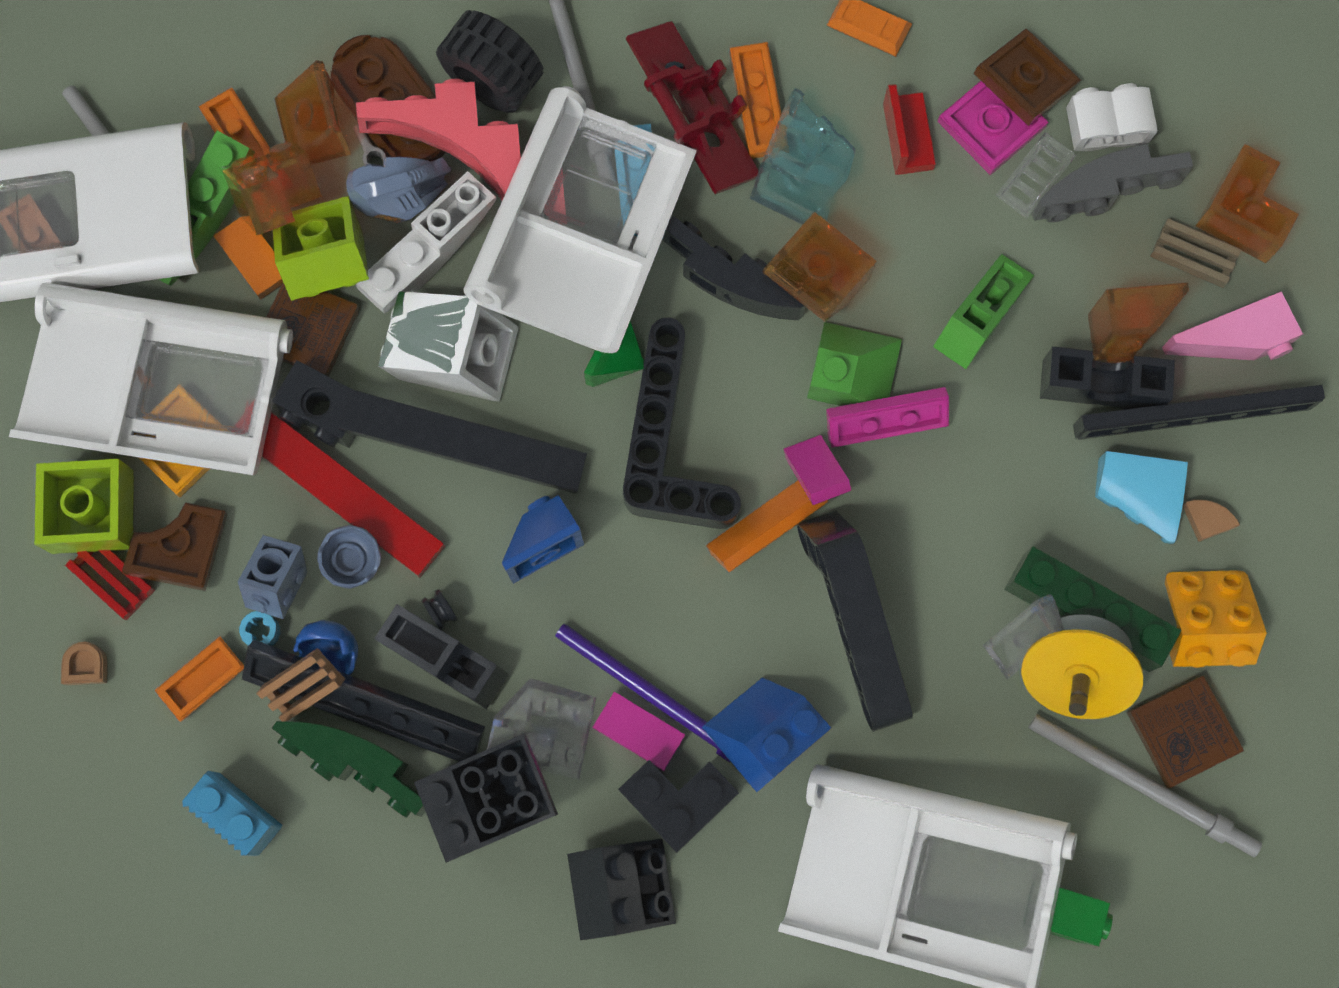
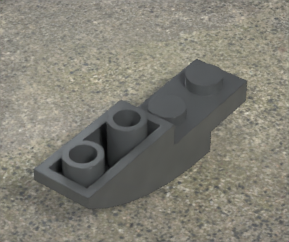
(1098, 183)

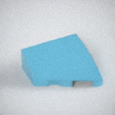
(1144, 489)

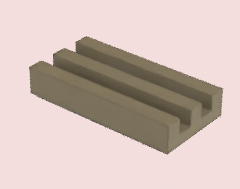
(1201, 240)

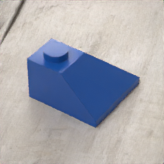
(541, 538)

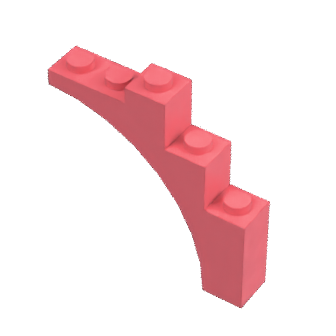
(451, 126)

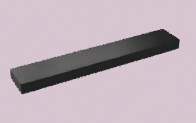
(1198, 412)
(462, 441)
(372, 706)

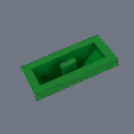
(610, 366)

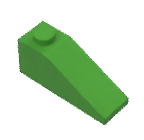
(982, 311)

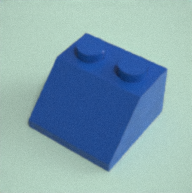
(766, 730)

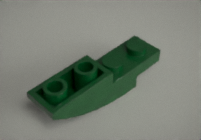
(340, 753)

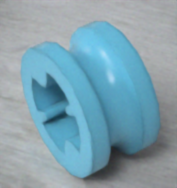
(269, 621)

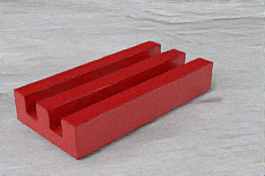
(135, 601)

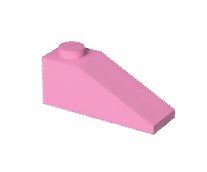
(1243, 334)

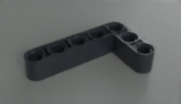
(658, 437)
(860, 618)

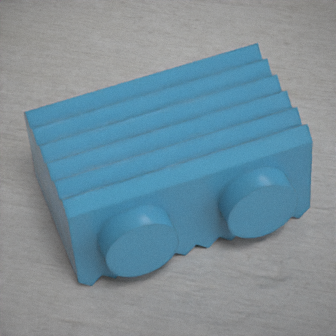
(231, 814)

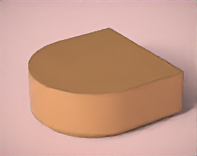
(83, 665)

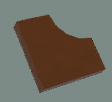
(180, 551)

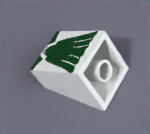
(448, 344)

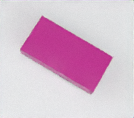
(817, 470)
(638, 731)

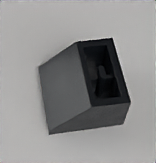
(621, 889)

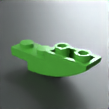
(209, 192)

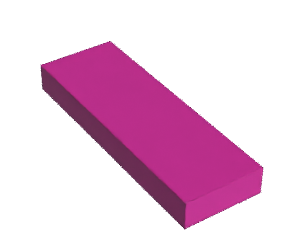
(888, 417)

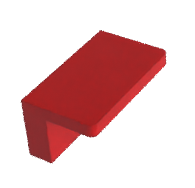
(908, 132)

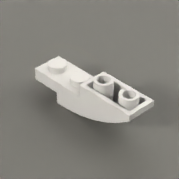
(430, 244)

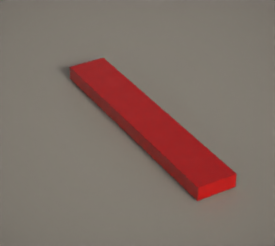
(349, 497)

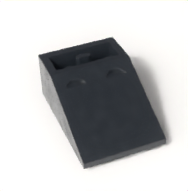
(486, 798)

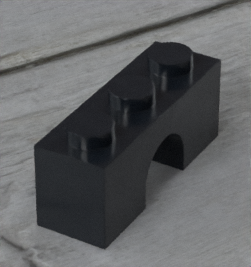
(1132, 384)

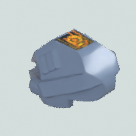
(397, 188)

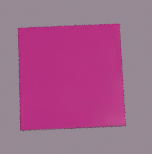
(988, 127)

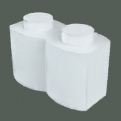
(1111, 118)

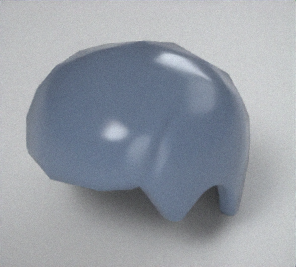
(349, 556)

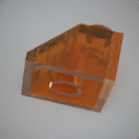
(821, 267)
(1129, 317)

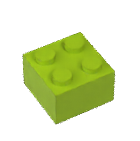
(321, 249)
(83, 506)

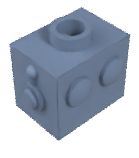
(272, 576)

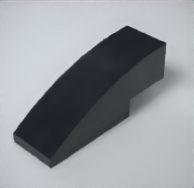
(441, 656)

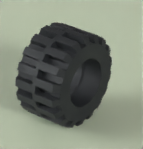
(492, 57)

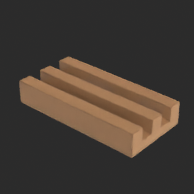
(281, 700)

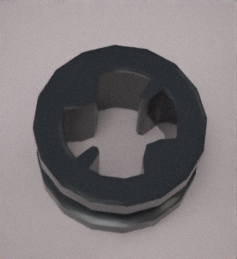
(439, 609)

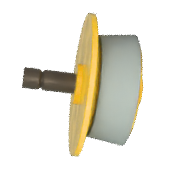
(1083, 669)

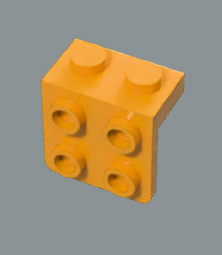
(1216, 619)

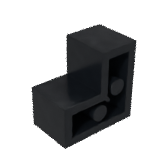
(675, 813)

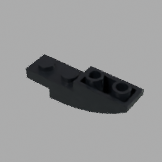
(736, 284)

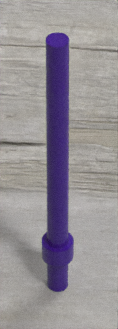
(636, 683)

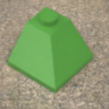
(853, 366)

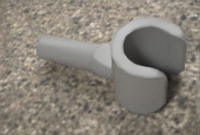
(368, 148)

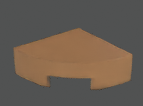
(1209, 518)

